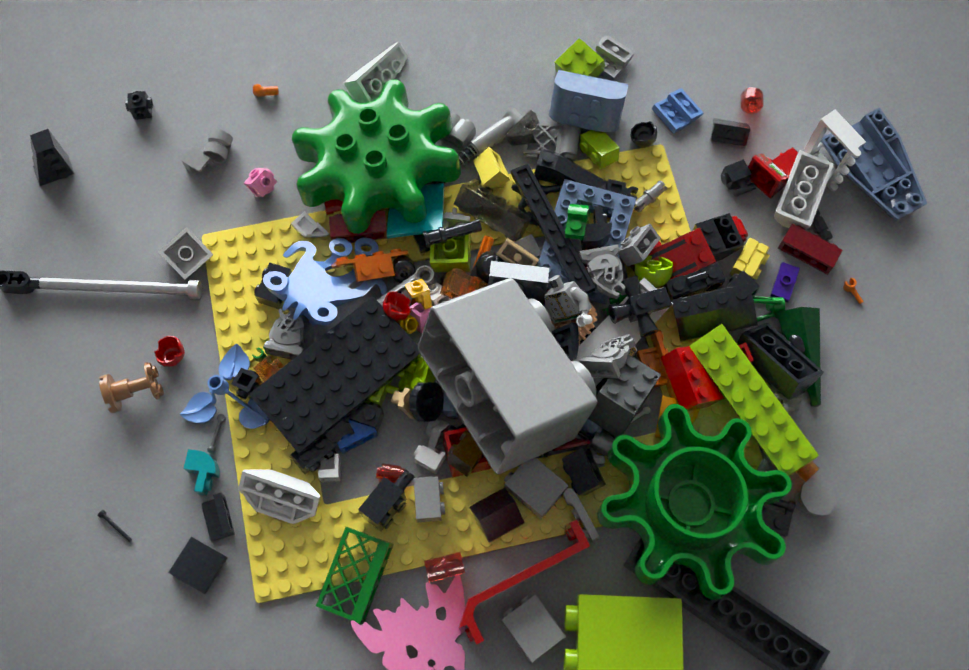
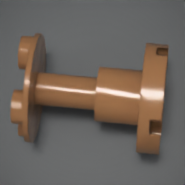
(114, 391)

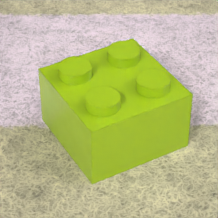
(581, 60)
(452, 254)

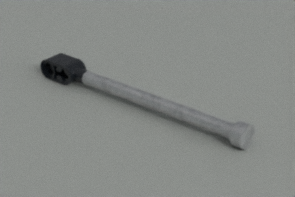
(21, 283)

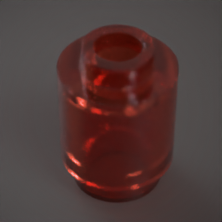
(390, 471)

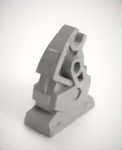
(602, 267)
(286, 336)
(609, 358)

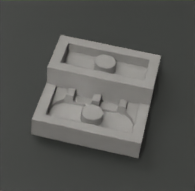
(615, 57)

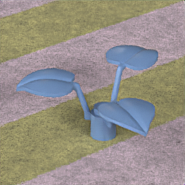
(201, 407)

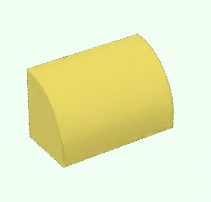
(491, 168)

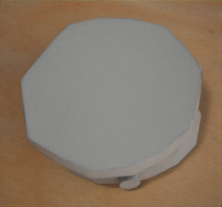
(815, 497)

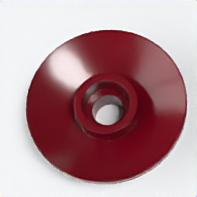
(574, 443)

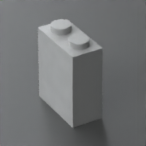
(535, 486)
(532, 627)

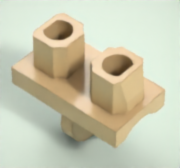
(402, 400)

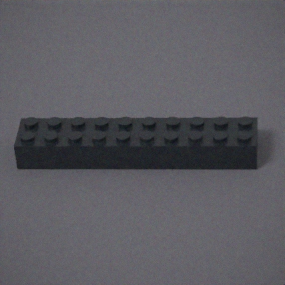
(740, 620)

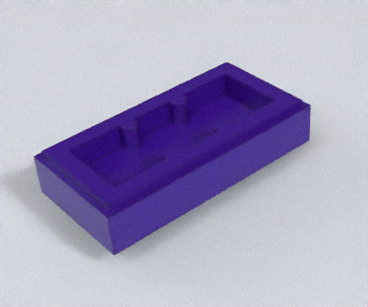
(785, 281)

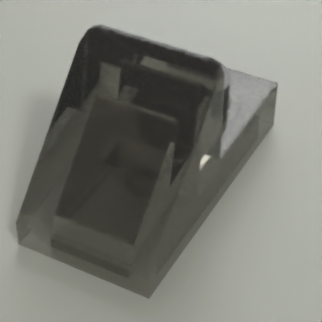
(521, 131)

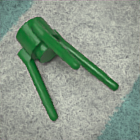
(772, 304)

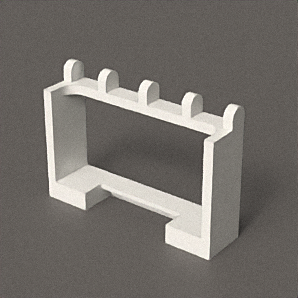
(845, 135)

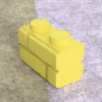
(751, 258)

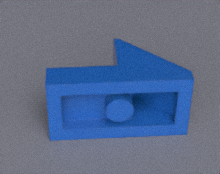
(362, 435)

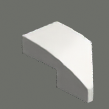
(308, 227)

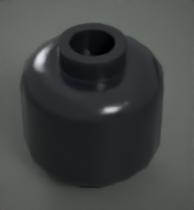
(403, 268)

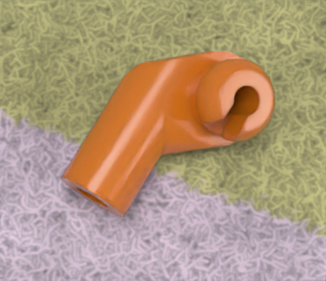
(260, 91)

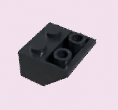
(721, 236)

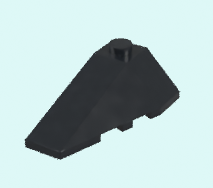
(555, 168)

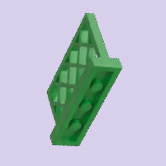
(371, 581)

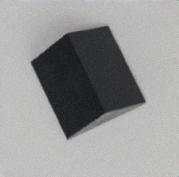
(497, 514)

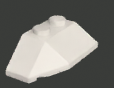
(279, 495)

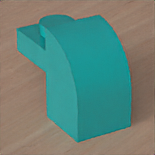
(205, 466)

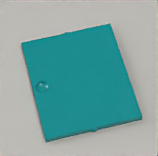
(434, 202)

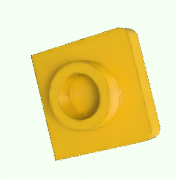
(419, 291)

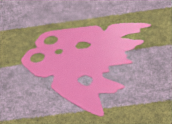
(420, 629)

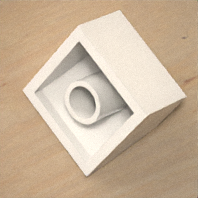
(185, 253)

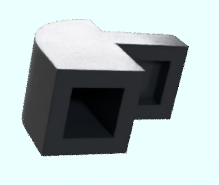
(597, 233)

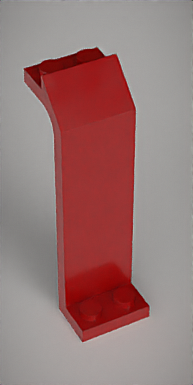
(573, 533)

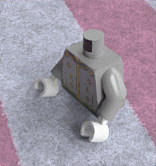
(567, 302)

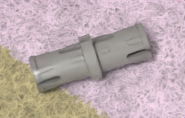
(649, 196)

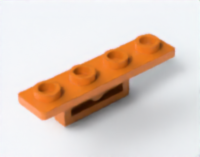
(373, 266)
(652, 359)

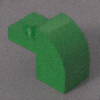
(577, 221)

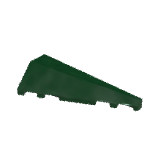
(806, 324)

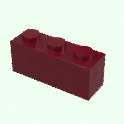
(375, 231)
(810, 249)

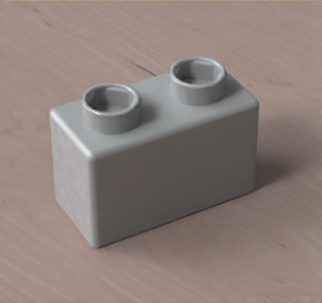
(506, 373)

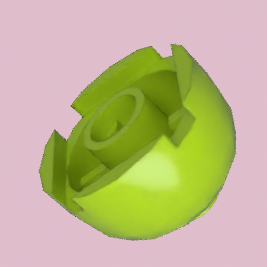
(654, 271)

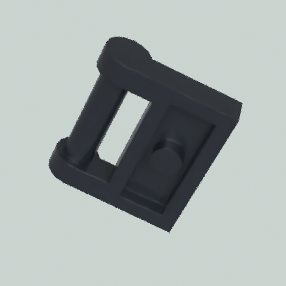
(777, 521)

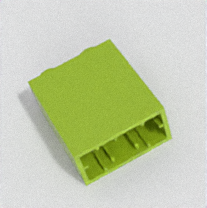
(624, 633)

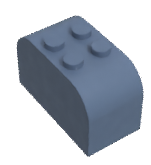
(587, 101)

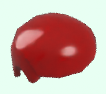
(396, 306)
(169, 351)

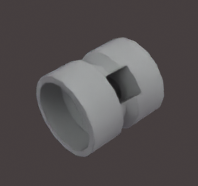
(218, 145)

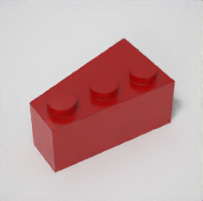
(690, 379)

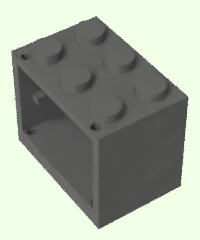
(623, 396)

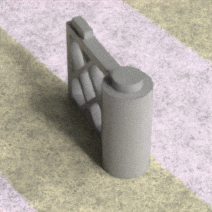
(566, 143)

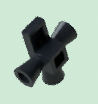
(640, 306)

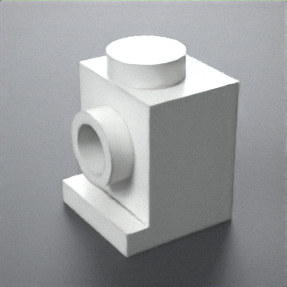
(429, 458)

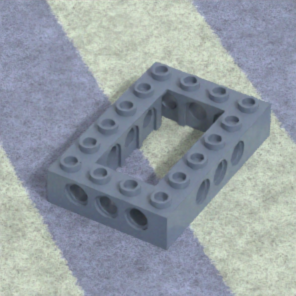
(615, 205)

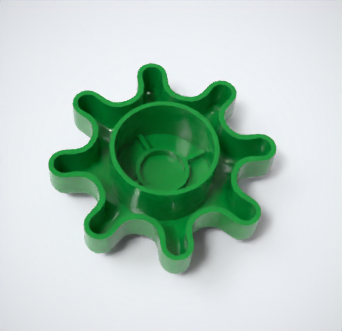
(376, 156)
(694, 501)

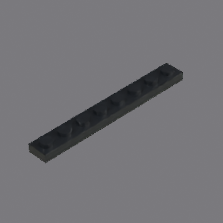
(552, 228)

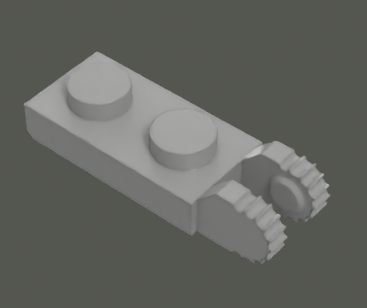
(580, 514)

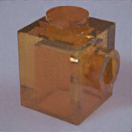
(268, 367)

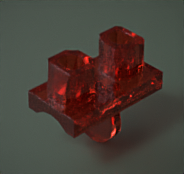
(444, 567)

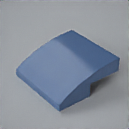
(677, 110)

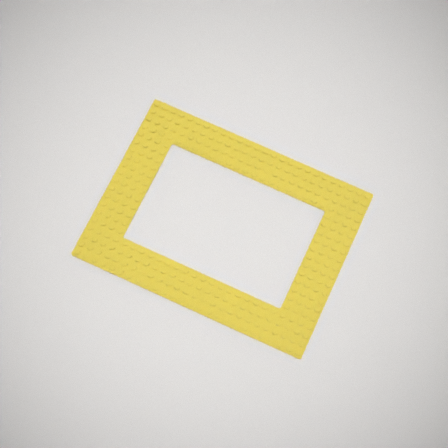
(298, 556)

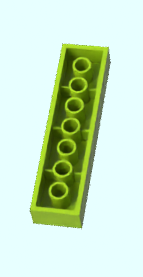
(753, 401)

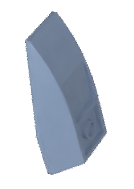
(883, 166)

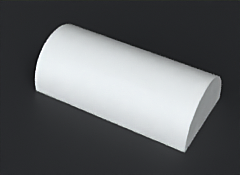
(803, 190)

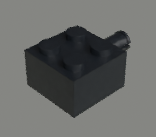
(386, 501)

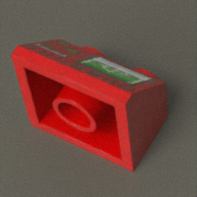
(767, 175)

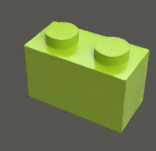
(599, 148)

